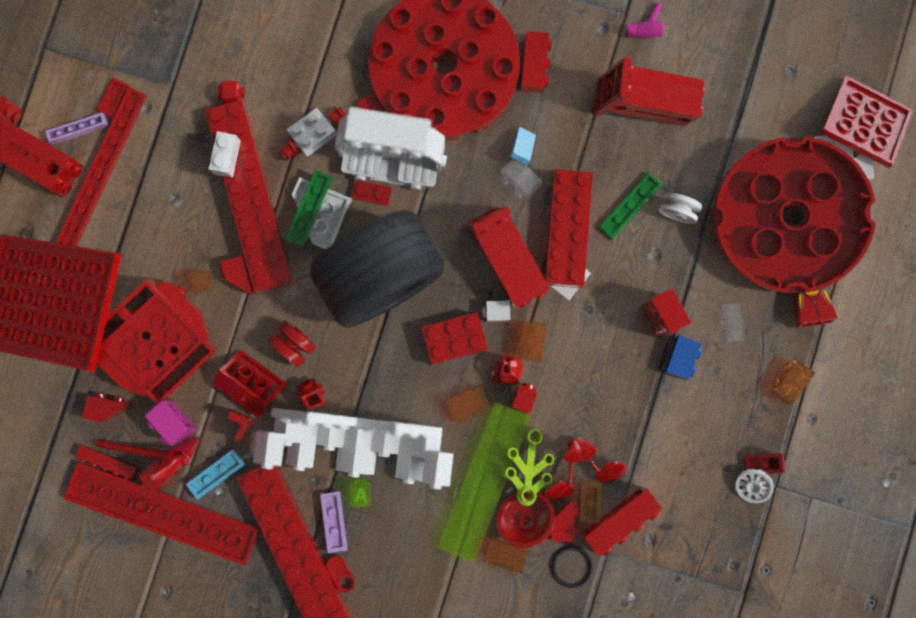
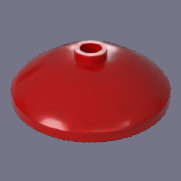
(514, 516)

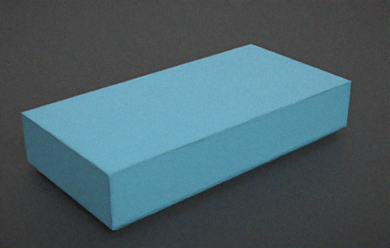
(523, 145)

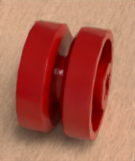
(293, 341)

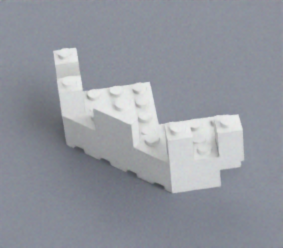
(357, 445)

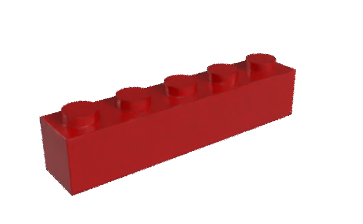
(107, 462)

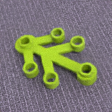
(528, 470)

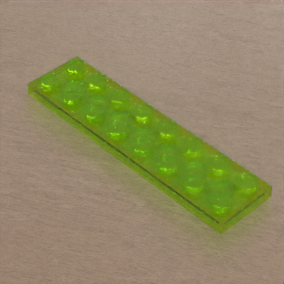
(483, 482)

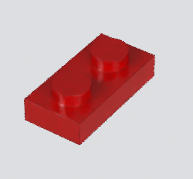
(371, 193)

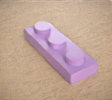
(334, 522)

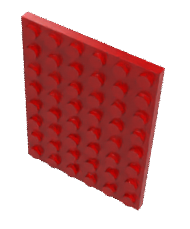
(54, 300)

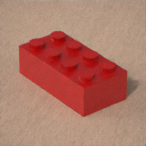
(621, 521)

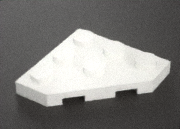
(329, 217)

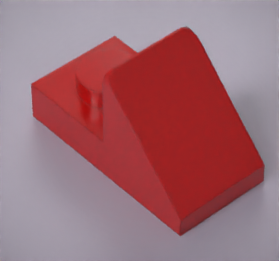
(768, 462)

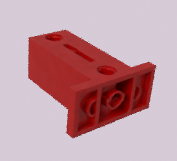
(649, 94)
(33, 156)
(507, 256)

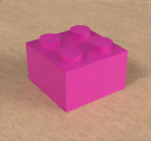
(170, 423)

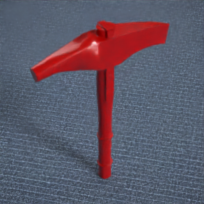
(171, 460)

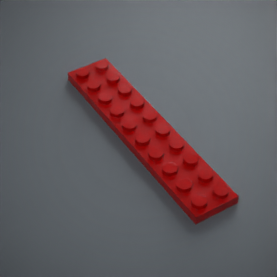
(162, 513)

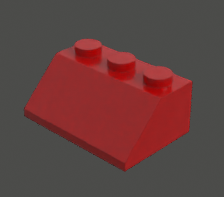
(249, 383)

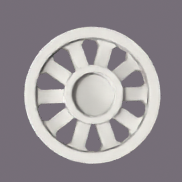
(754, 486)

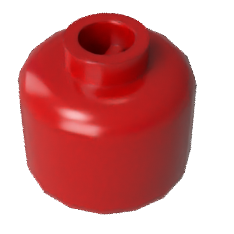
(230, 91)

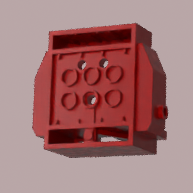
(170, 322)

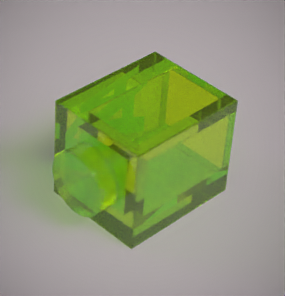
(360, 493)

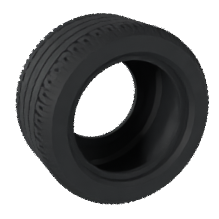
(376, 267)

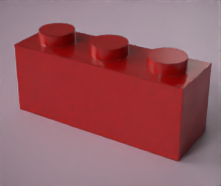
(536, 62)

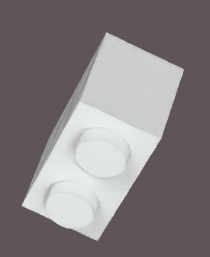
(224, 154)

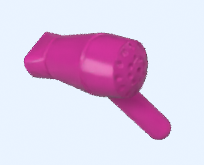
(647, 29)

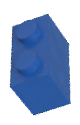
(683, 357)

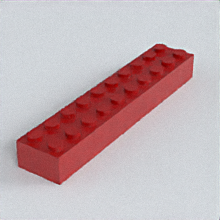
(252, 202)
(292, 544)

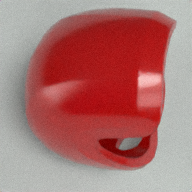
(507, 372)

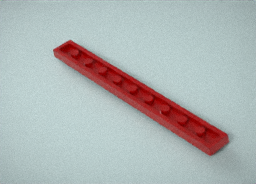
(101, 168)

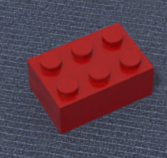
(665, 314)
(454, 338)

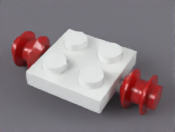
(312, 132)

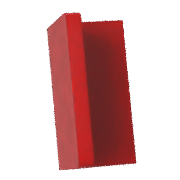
(246, 424)

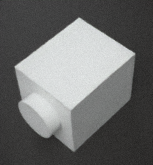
(497, 311)

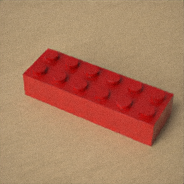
(568, 228)

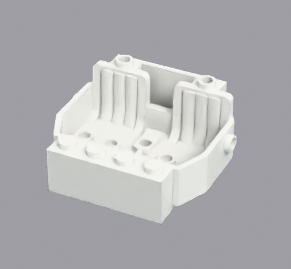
(390, 148)

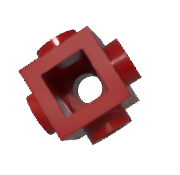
(310, 394)

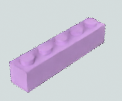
(77, 128)

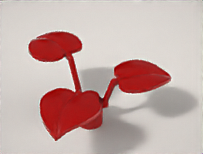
(578, 451)

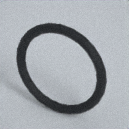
(589, 563)

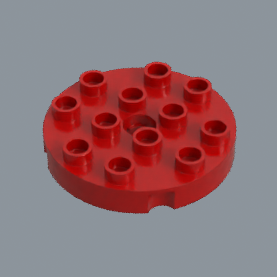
(483, 57)
(834, 205)

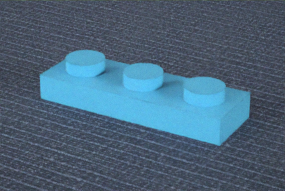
(215, 474)

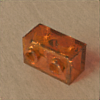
(531, 341)

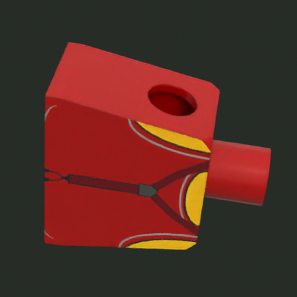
(813, 309)

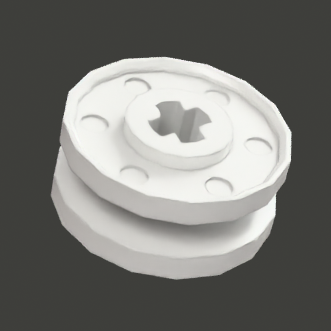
(680, 208)

